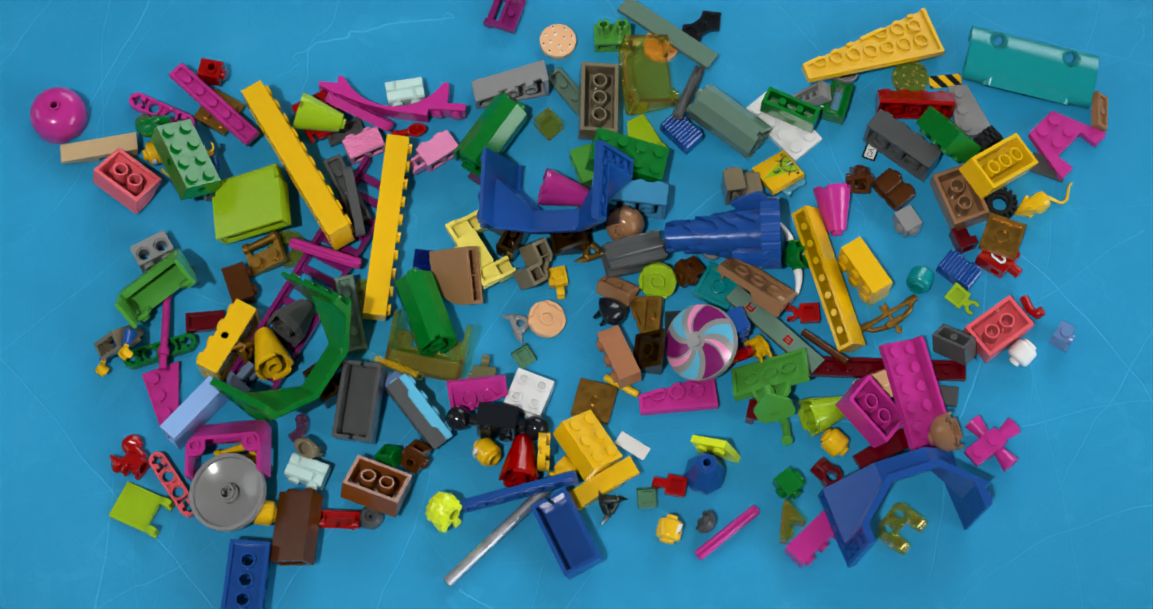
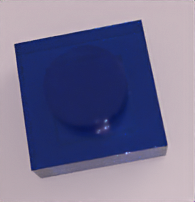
(421, 260)

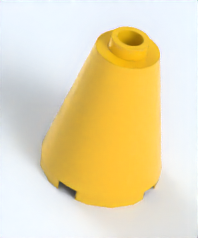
(270, 355)

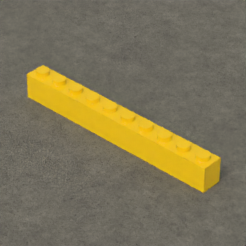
(385, 228)

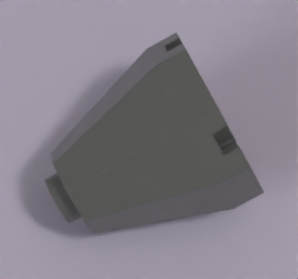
(292, 321)

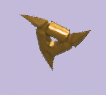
(586, 256)
(245, 350)

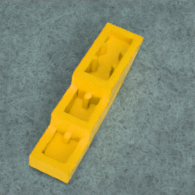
(605, 482)

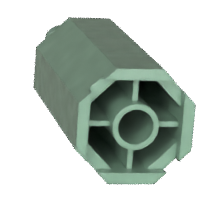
(728, 120)

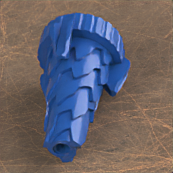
(743, 234)

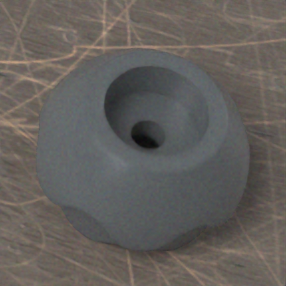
(706, 522)
(372, 523)

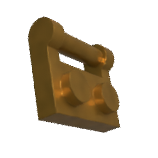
(267, 258)

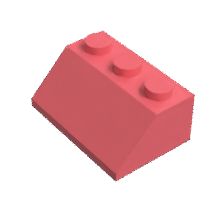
(126, 180)

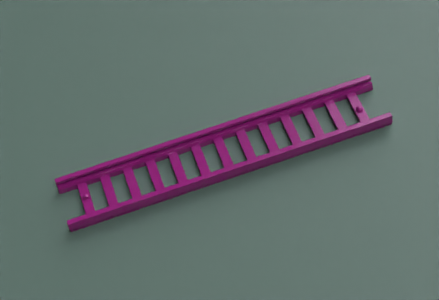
(302, 267)

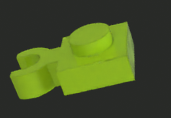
(959, 297)

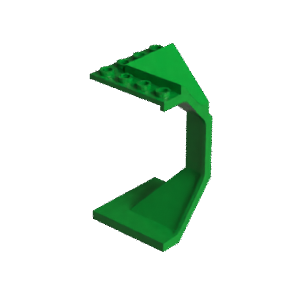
(335, 317)

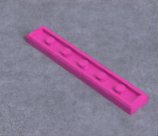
(214, 104)

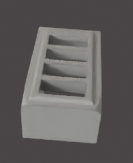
(822, 92)

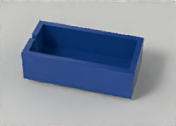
(567, 533)

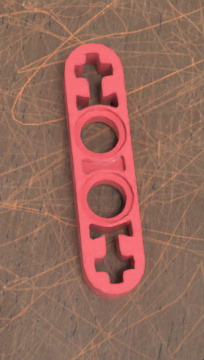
(171, 485)

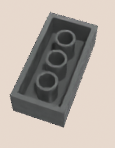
(902, 145)

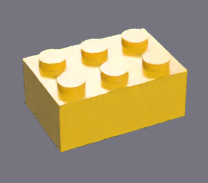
(864, 271)
(587, 444)

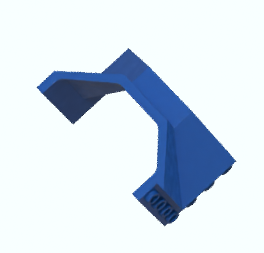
(509, 209)
(854, 499)

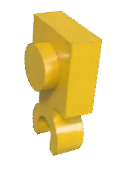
(759, 346)

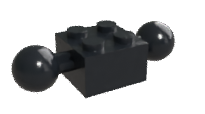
(496, 421)

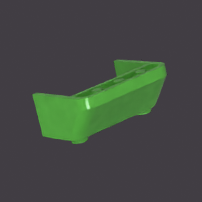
(154, 286)

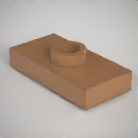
(1099, 111)

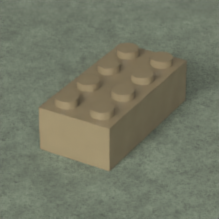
(597, 98)

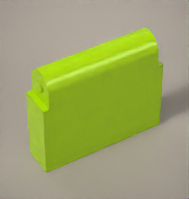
(251, 204)

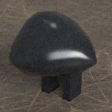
(611, 311)

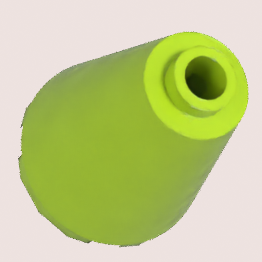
(317, 115)
(819, 414)

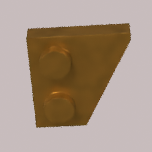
(647, 312)

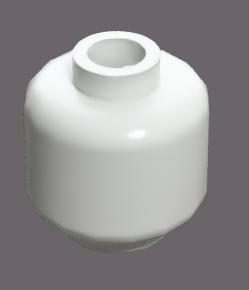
(1022, 353)

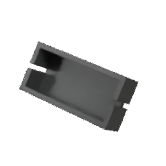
(359, 401)

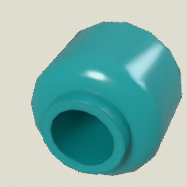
(919, 279)

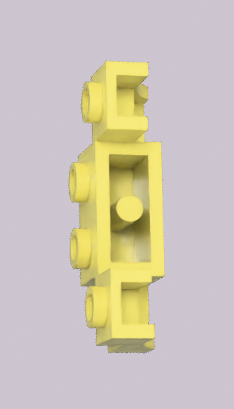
(465, 233)

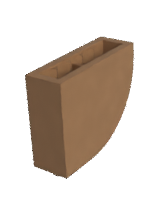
(458, 274)

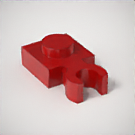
(807, 313)

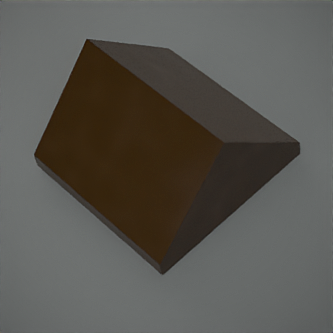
(569, 242)
(650, 351)

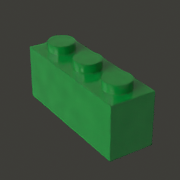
(790, 109)

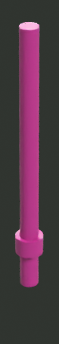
(163, 350)

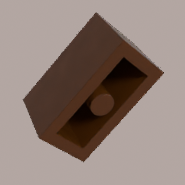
(238, 283)

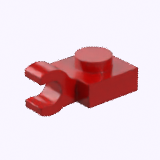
(673, 485)

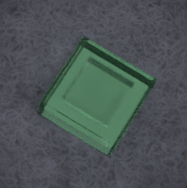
(524, 356)
(646, 498)

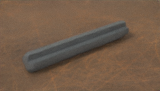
(688, 92)

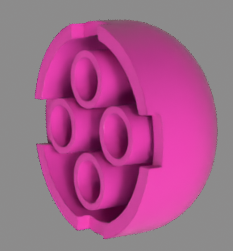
(58, 115)

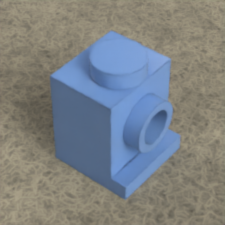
(1063, 336)

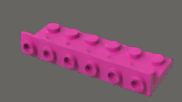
(913, 388)

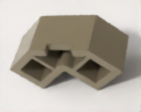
(536, 257)

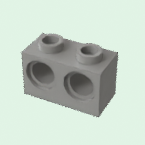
(150, 247)

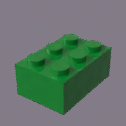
(947, 135)

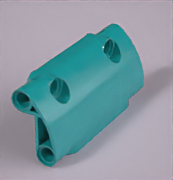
(1030, 68)

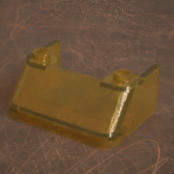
(439, 367)

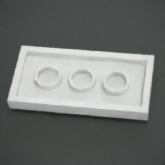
(786, 136)

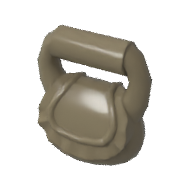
(307, 448)

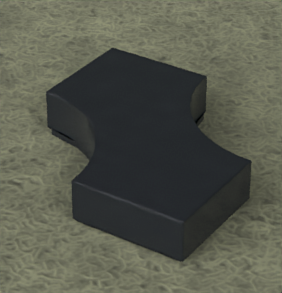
(706, 24)

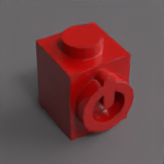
(212, 71)

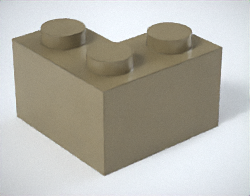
(736, 183)

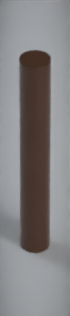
(825, 347)

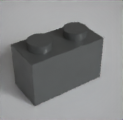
(954, 344)

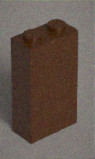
(296, 527)

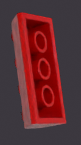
(912, 104)

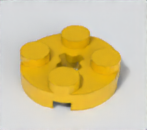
(543, 452)

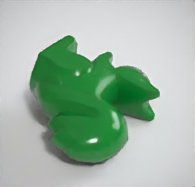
(146, 125)

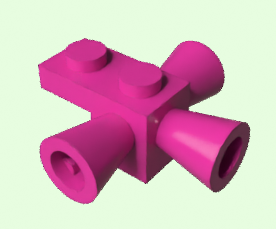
(991, 442)

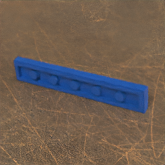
(519, 491)

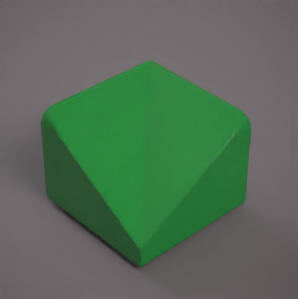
(389, 455)

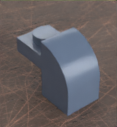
(243, 379)

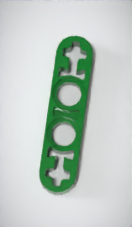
(181, 339)

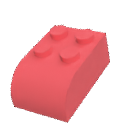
(999, 328)

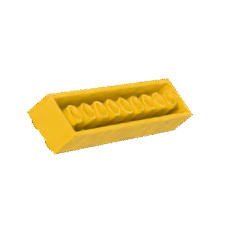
(299, 165)

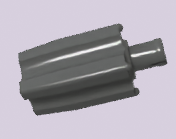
(633, 253)

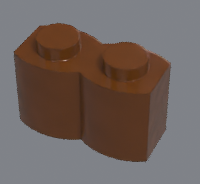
(893, 189)

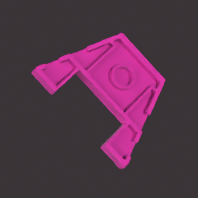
(1056, 134)

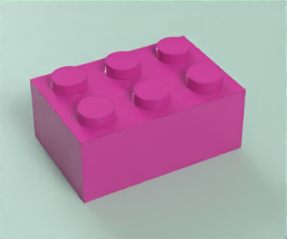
(870, 411)

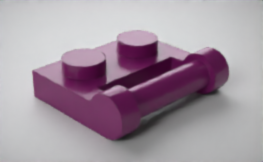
(509, 17)

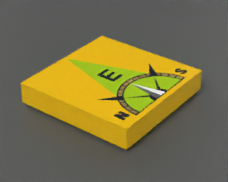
(778, 172)

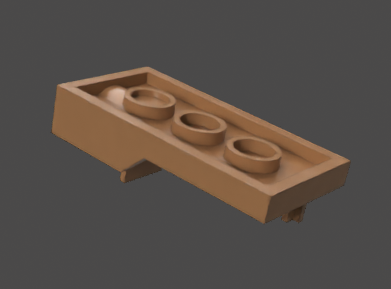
(764, 289)

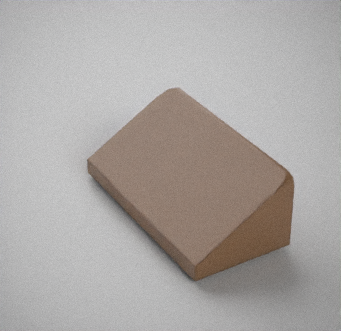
(617, 289)

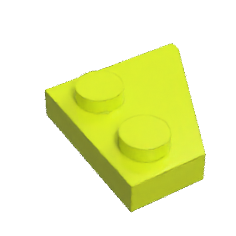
(715, 447)

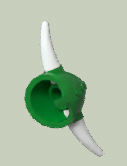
(794, 256)

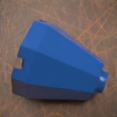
(704, 473)

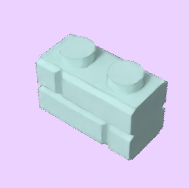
(404, 91)
(307, 471)

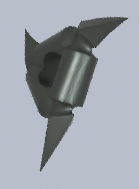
(604, 501)

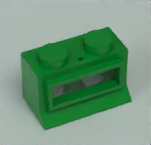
(836, 108)

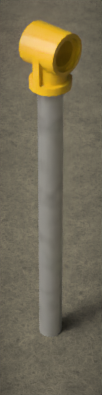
(563, 465)

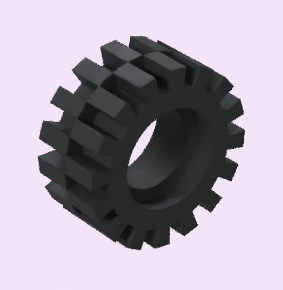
(988, 138)
(1007, 197)

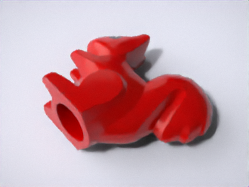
(134, 459)

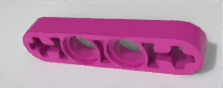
(164, 109)
(359, 111)

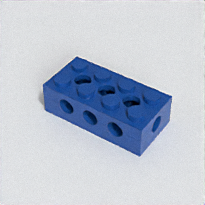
(237, 572)

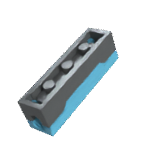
(418, 411)

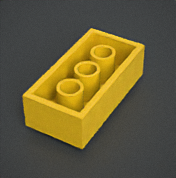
(998, 165)

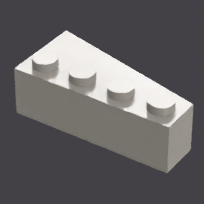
(518, 83)

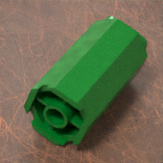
(492, 130)
(425, 312)

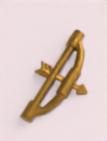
(867, 326)

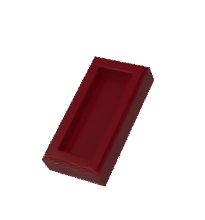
(203, 321)

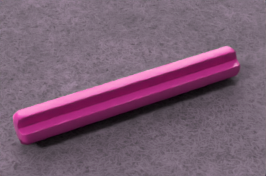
(325, 253)
(727, 532)

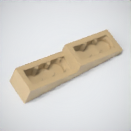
(98, 148)

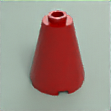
(520, 462)

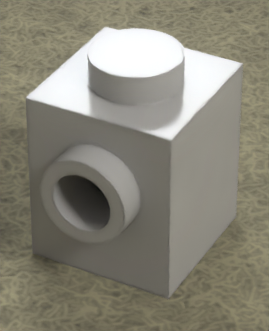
(907, 222)

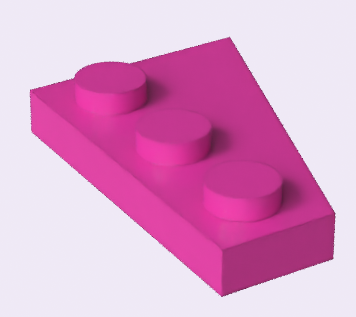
(163, 390)
(471, 391)

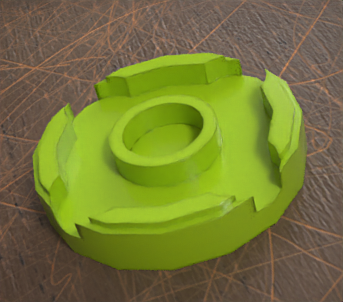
(657, 280)

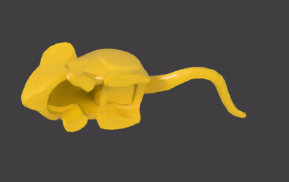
(1038, 203)

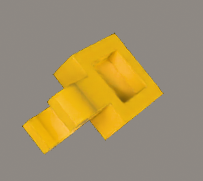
(558, 279)

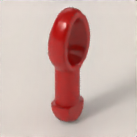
(413, 130)

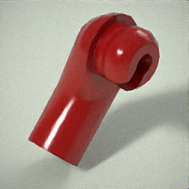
(1029, 308)

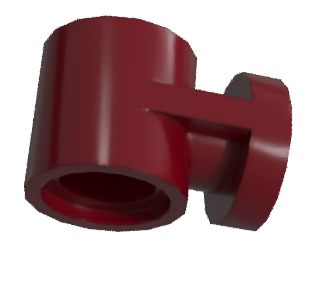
(824, 468)

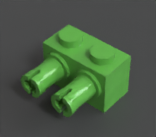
(609, 36)

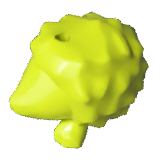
(443, 510)

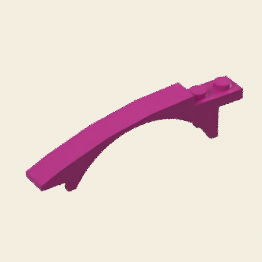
(435, 105)

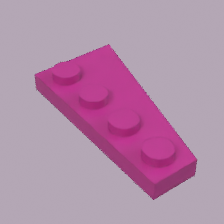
(679, 398)

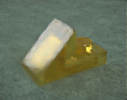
(789, 517)

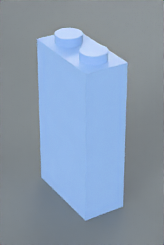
(193, 413)

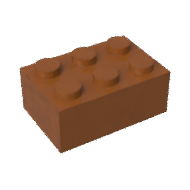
(376, 486)

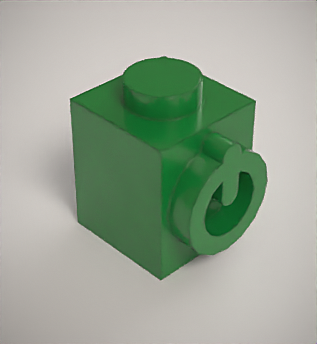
(789, 484)

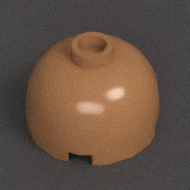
(624, 222)
(945, 432)

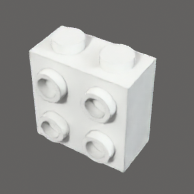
(529, 393)

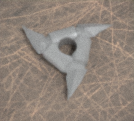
(518, 331)

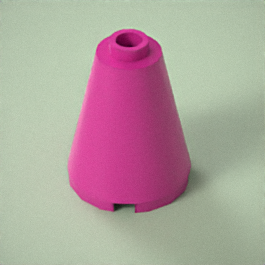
(560, 190)
(833, 206)

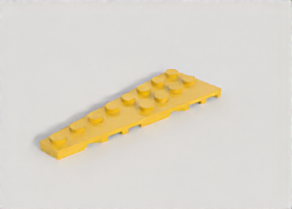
(896, 44)

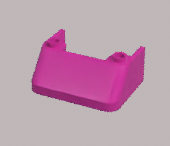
(253, 435)

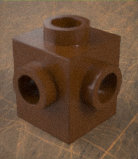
(859, 179)
(688, 271)
(415, 456)

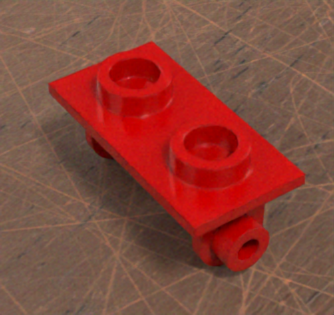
(340, 519)

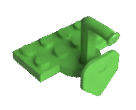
(770, 386)

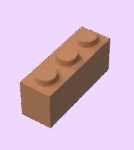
(618, 357)

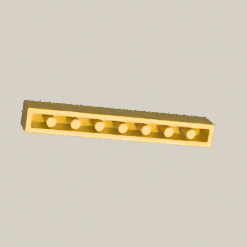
(828, 279)

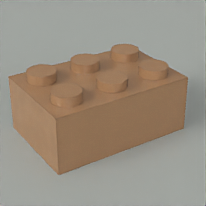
(958, 199)

